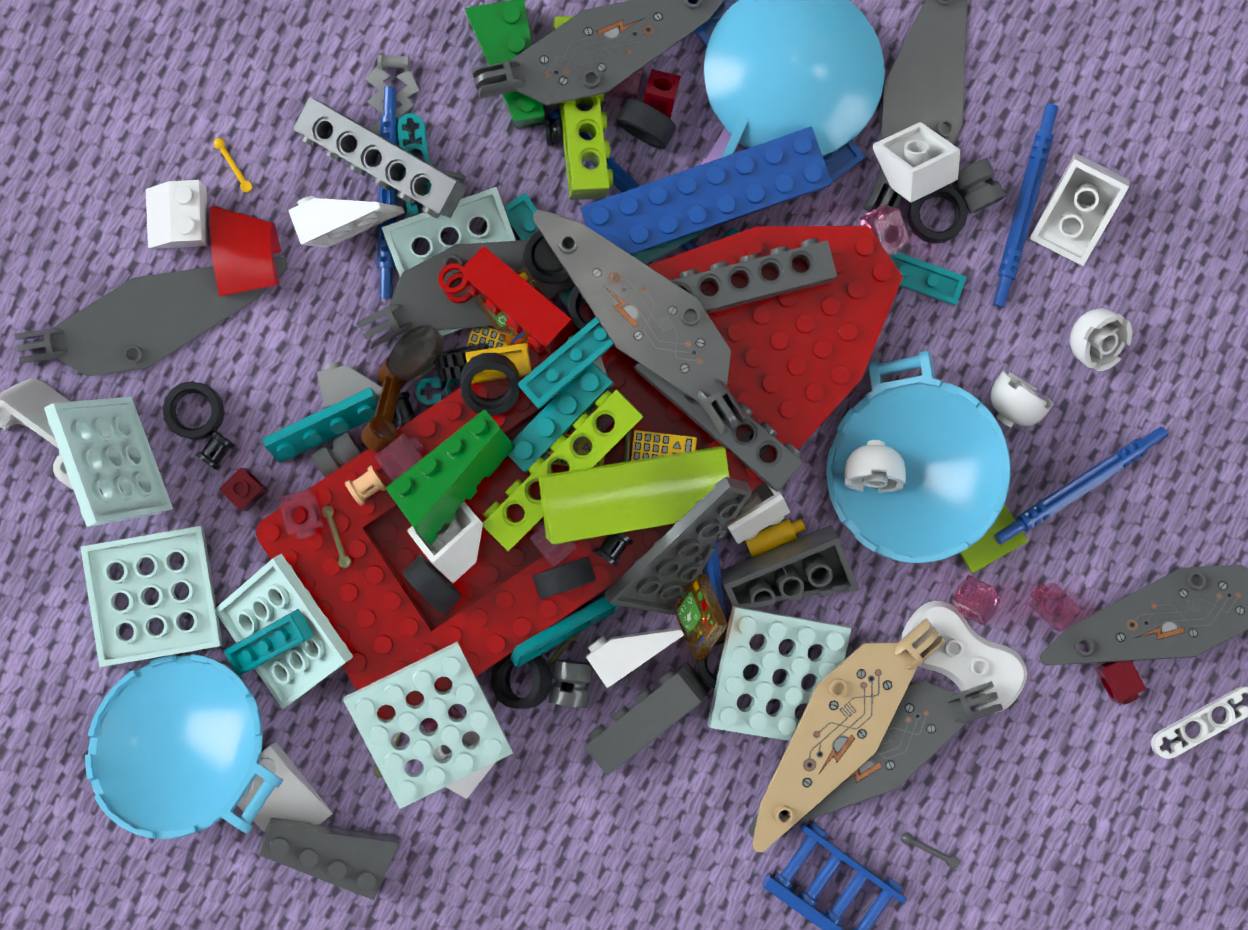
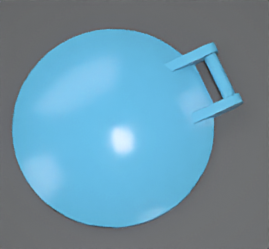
(793, 68)
(951, 459)
(177, 749)

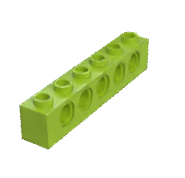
(585, 182)
(625, 416)

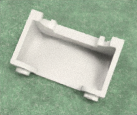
(25, 406)

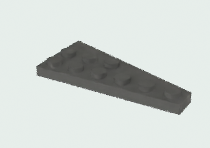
(681, 554)

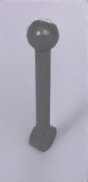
(952, 861)

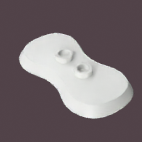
(969, 657)

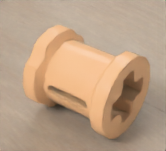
(365, 485)

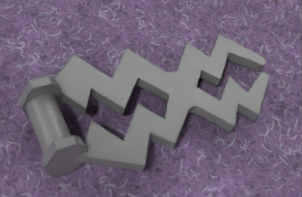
(377, 79)

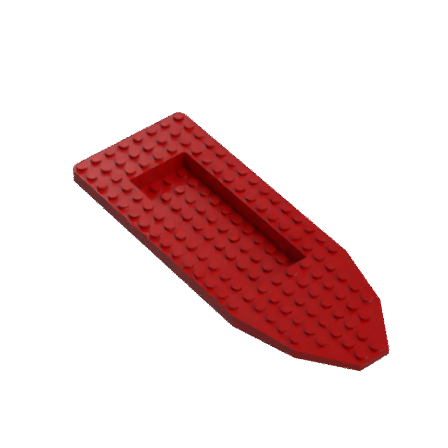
(787, 364)

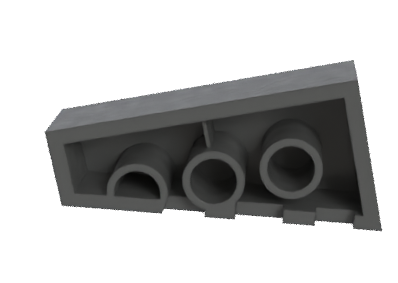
(791, 571)
(647, 718)
(330, 853)

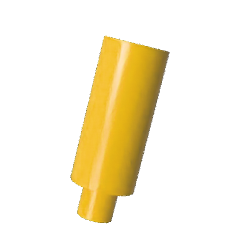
(775, 536)

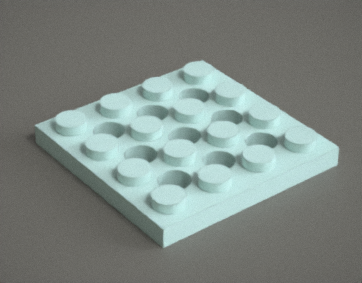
(483, 204)
(87, 480)
(129, 553)
(738, 654)
(315, 664)
(421, 677)

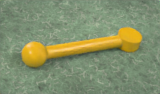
(245, 186)

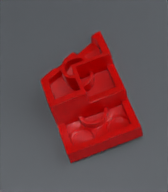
(242, 251)

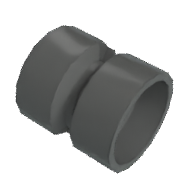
(979, 186)
(343, 451)
(570, 672)

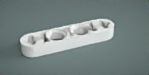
(1207, 726)

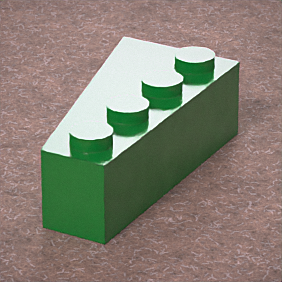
(502, 35)
(449, 475)

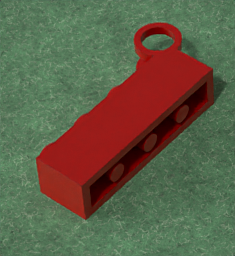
(512, 297)

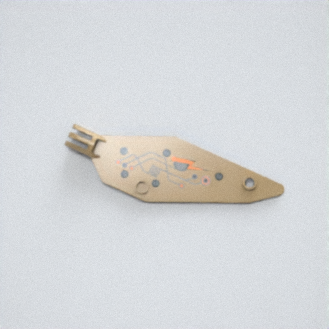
(841, 728)

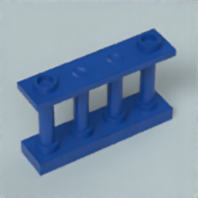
(806, 901)

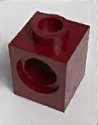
(662, 91)
(243, 489)
(1121, 681)

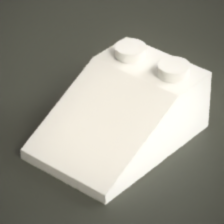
(1080, 209)
(331, 221)
(622, 654)
(294, 797)

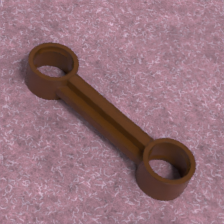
(384, 412)

